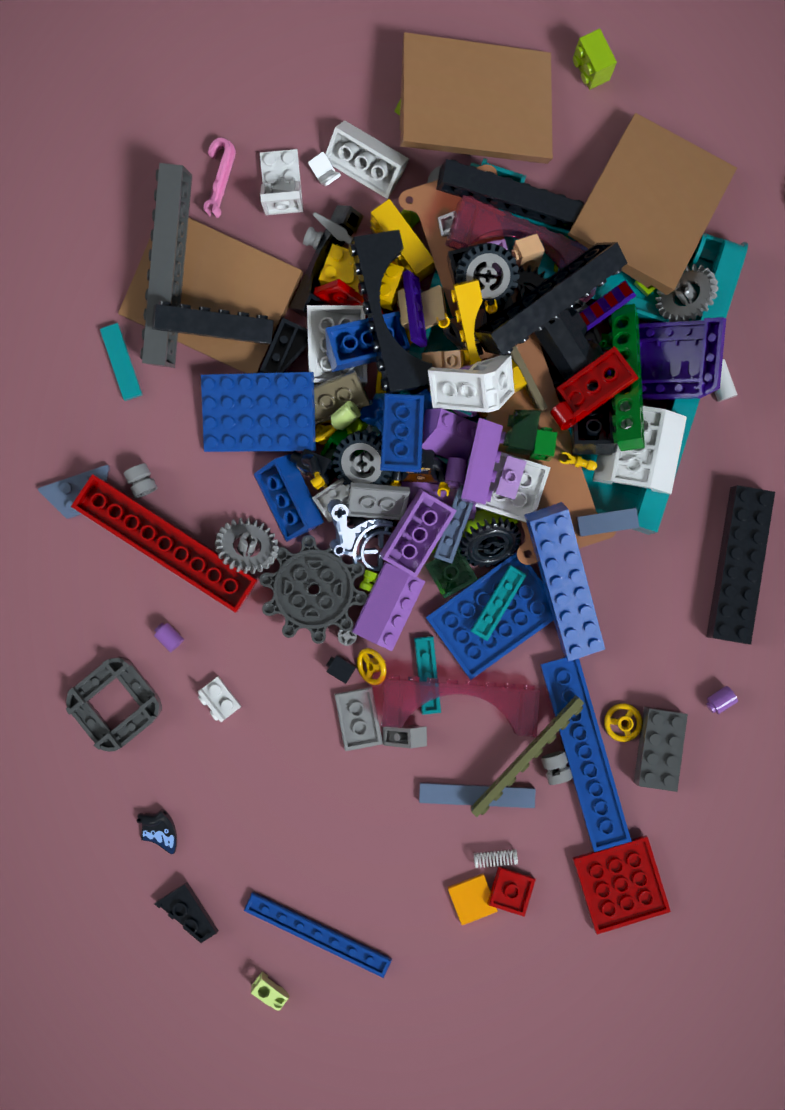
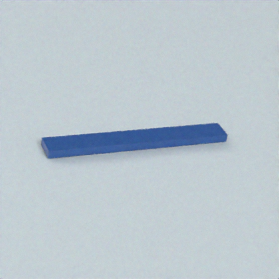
(318, 934)

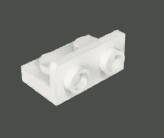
(334, 491)
(218, 699)

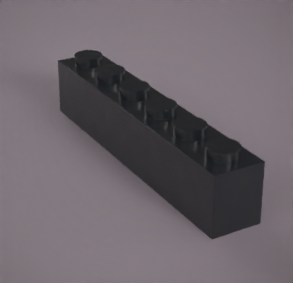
(212, 324)

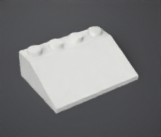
(318, 319)

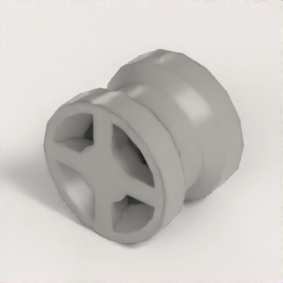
(312, 238)
(346, 638)

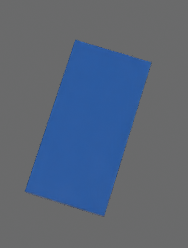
(402, 432)

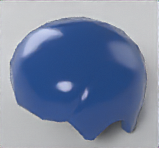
(373, 412)

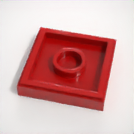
(339, 294)
(511, 891)

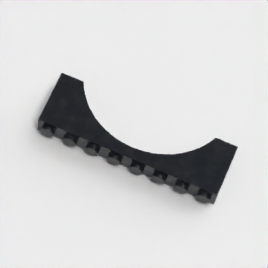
(398, 368)

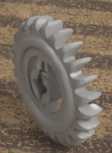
(695, 306)
(252, 534)

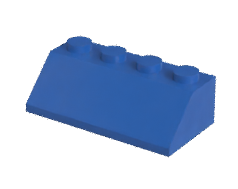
(351, 342)
(288, 497)

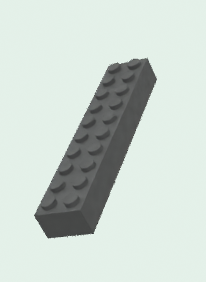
(166, 259)

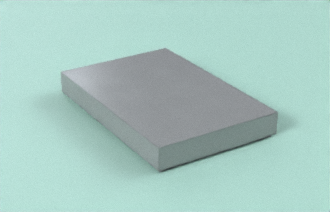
(377, 501)
(358, 719)

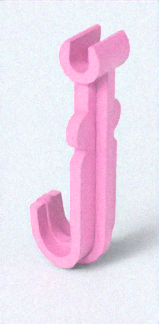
(222, 176)

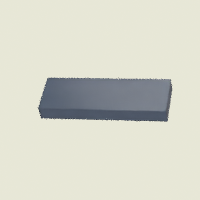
(607, 522)

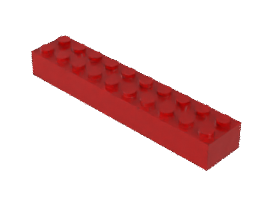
(163, 542)

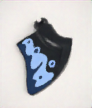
(159, 829)

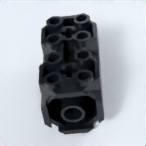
(567, 346)

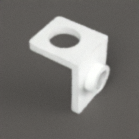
(323, 169)

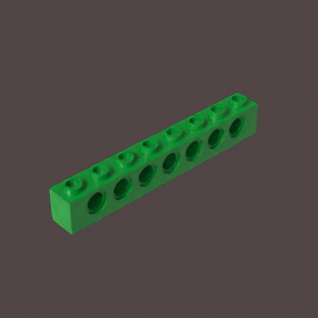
(626, 330)

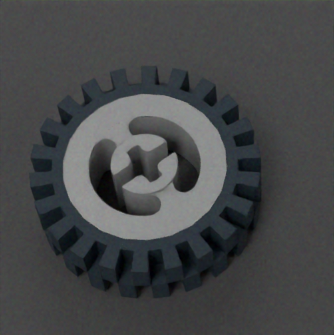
(489, 254)
(351, 467)

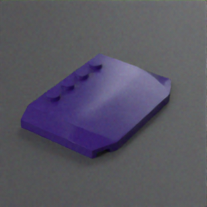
(681, 358)

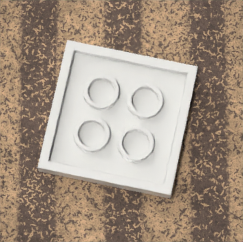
(528, 493)

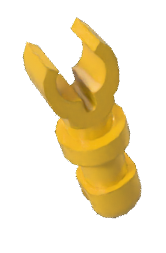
(578, 461)

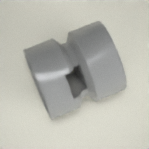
(140, 480)
(551, 763)

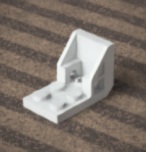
(281, 182)
(479, 389)

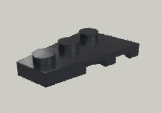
(188, 911)

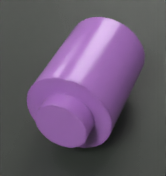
(455, 472)
(168, 636)
(721, 700)

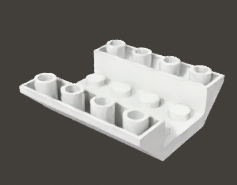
(650, 466)

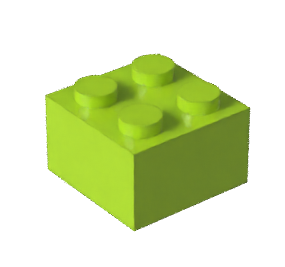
(594, 59)

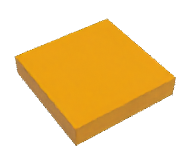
(471, 899)

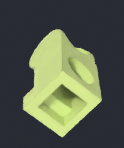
(269, 992)

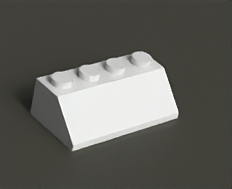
(365, 159)

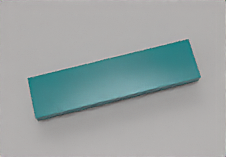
(121, 362)
(498, 602)
(427, 669)

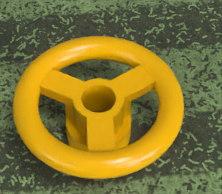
(323, 433)
(373, 665)
(628, 735)

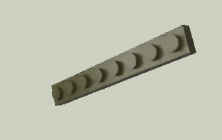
(521, 763)

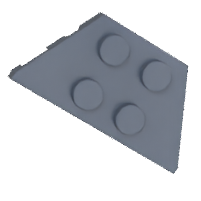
(64, 492)

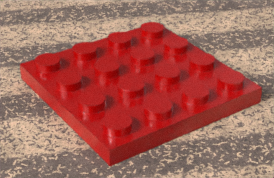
(621, 885)

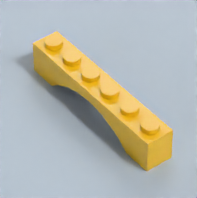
(468, 301)

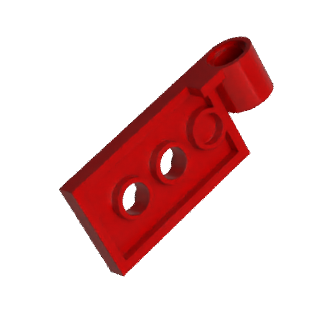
(583, 401)

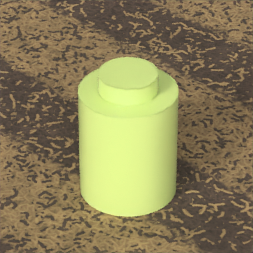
(345, 416)

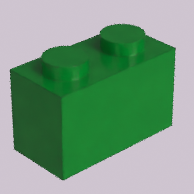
(544, 444)

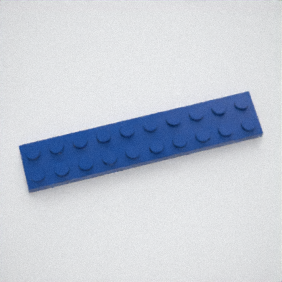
(586, 756)

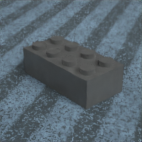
(660, 749)

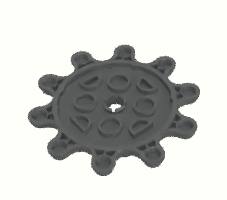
(309, 610)

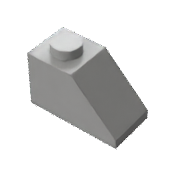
(406, 737)

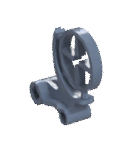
(348, 538)

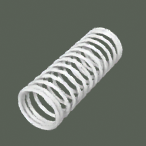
(508, 853)

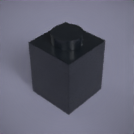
(340, 668)

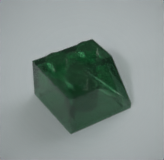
(522, 431)
(451, 577)

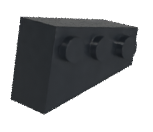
(285, 348)

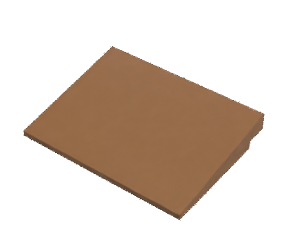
(476, 99)
(653, 202)
(223, 277)

